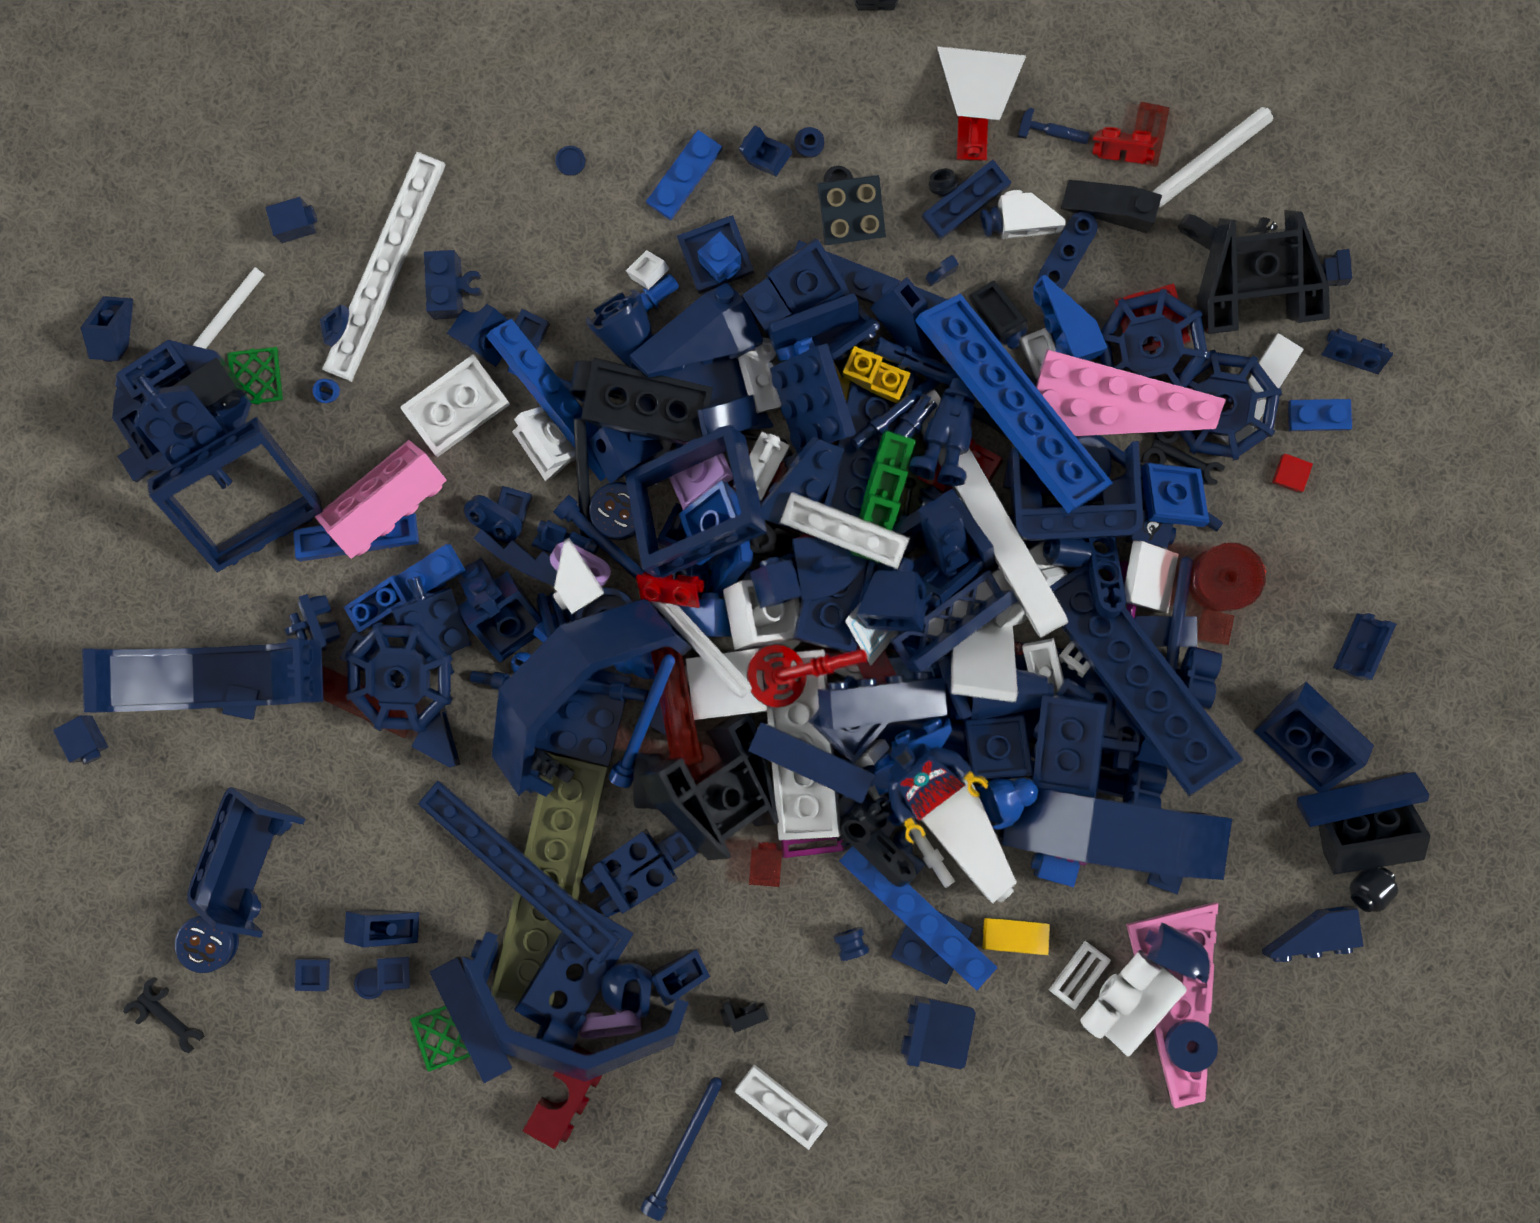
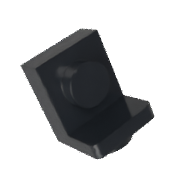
(750, 1015)

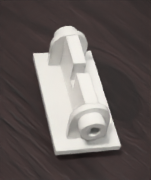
(765, 460)

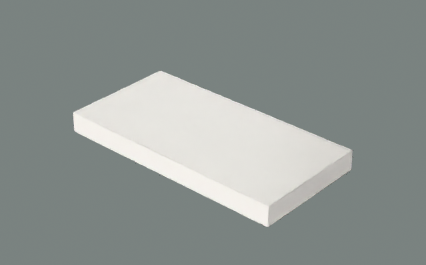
(985, 664)

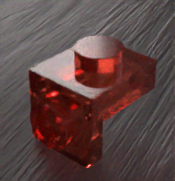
(765, 865)

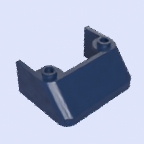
(1117, 517)
(233, 859)

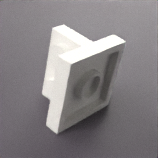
(543, 442)

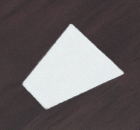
(980, 80)

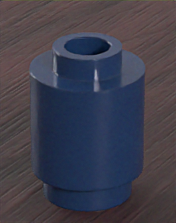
(1067, 552)

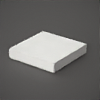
(1150, 576)

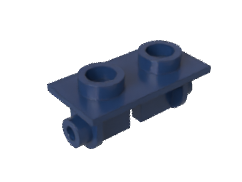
(1360, 354)
(551, 534)

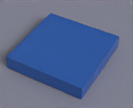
(1174, 495)

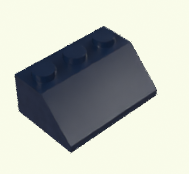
(1315, 738)

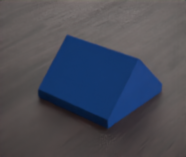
(710, 509)

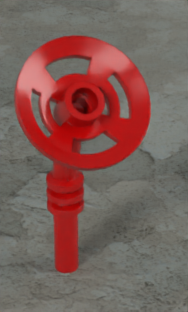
(786, 673)

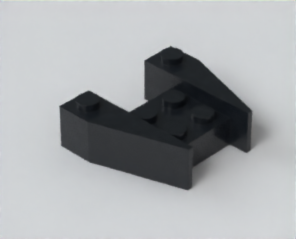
(1260, 267)
(722, 797)

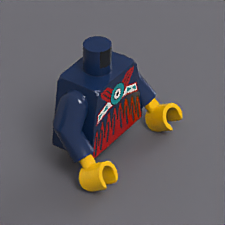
(925, 781)

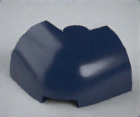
(1179, 952)

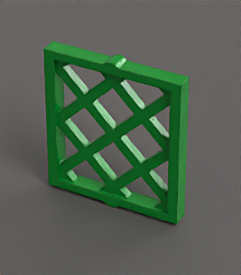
(276, 373)
(422, 1043)

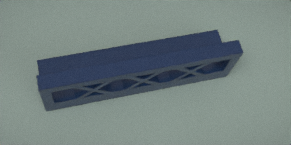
(959, 631)

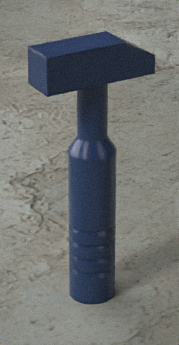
(1051, 129)

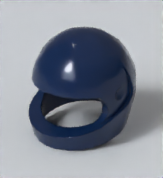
(628, 988)

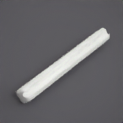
(1214, 154)
(705, 648)

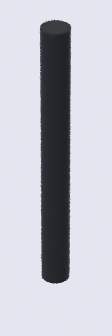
(582, 468)

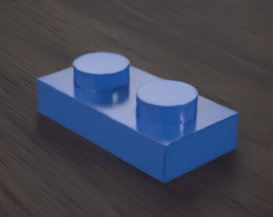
(1320, 415)

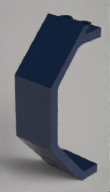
(559, 670)
(200, 676)
(1122, 835)
(549, 1055)

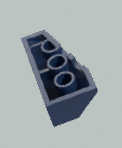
(707, 329)

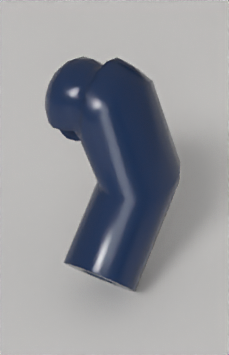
(907, 848)

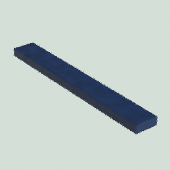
(519, 872)

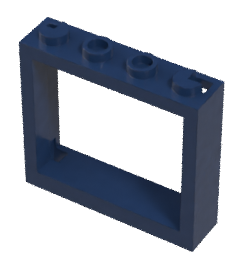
(213, 457)
(714, 539)

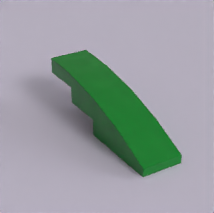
(886, 481)

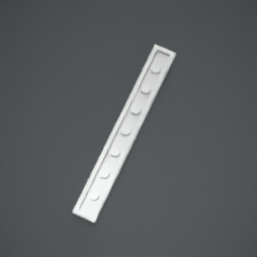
(384, 265)

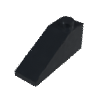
(1113, 203)
(215, 386)

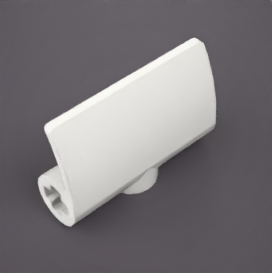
(1133, 1003)

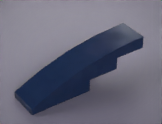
(520, 559)

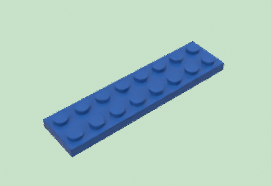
(1014, 402)

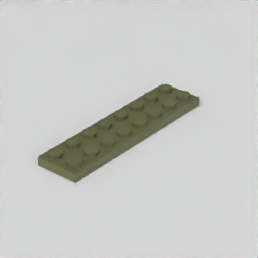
(560, 848)

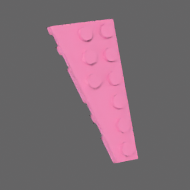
(1114, 401)
(1196, 1004)

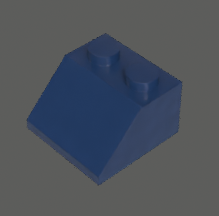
(511, 626)

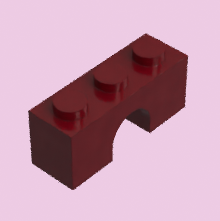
(552, 1120)

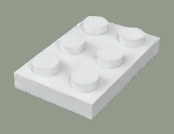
(455, 405)

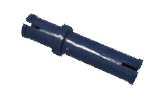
(906, 358)

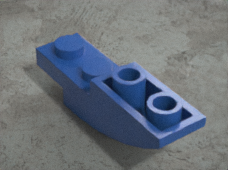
(395, 591)
(932, 734)

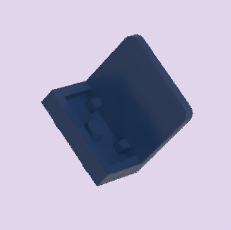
(938, 1033)

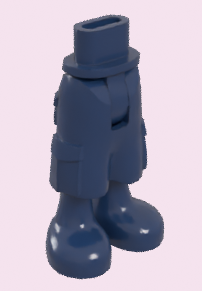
(948, 430)

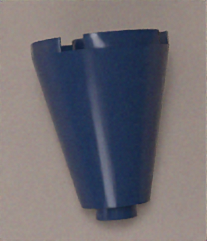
(621, 324)
(1029, 697)

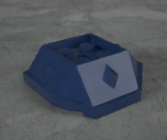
(164, 368)

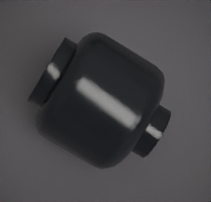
(1373, 889)

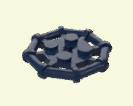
(1162, 331)
(1244, 405)
(411, 665)

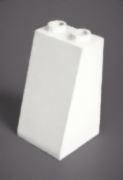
(971, 841)

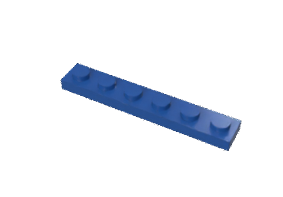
(542, 384)
(923, 920)

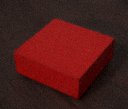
(1292, 473)

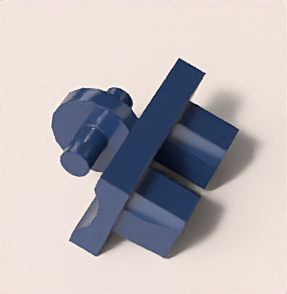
(310, 610)

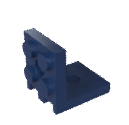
(977, 541)

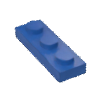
(684, 175)

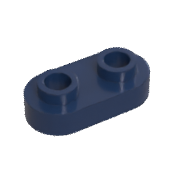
(493, 518)

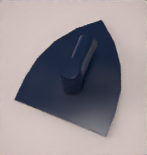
(824, 567)

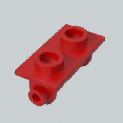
(972, 138)
(1114, 141)
(666, 590)

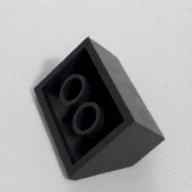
(1375, 840)

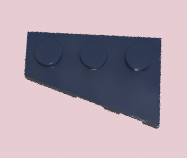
(808, 477)

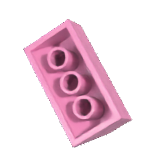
(381, 499)

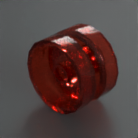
(1245, 576)

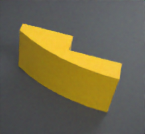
(874, 375)
(1016, 936)

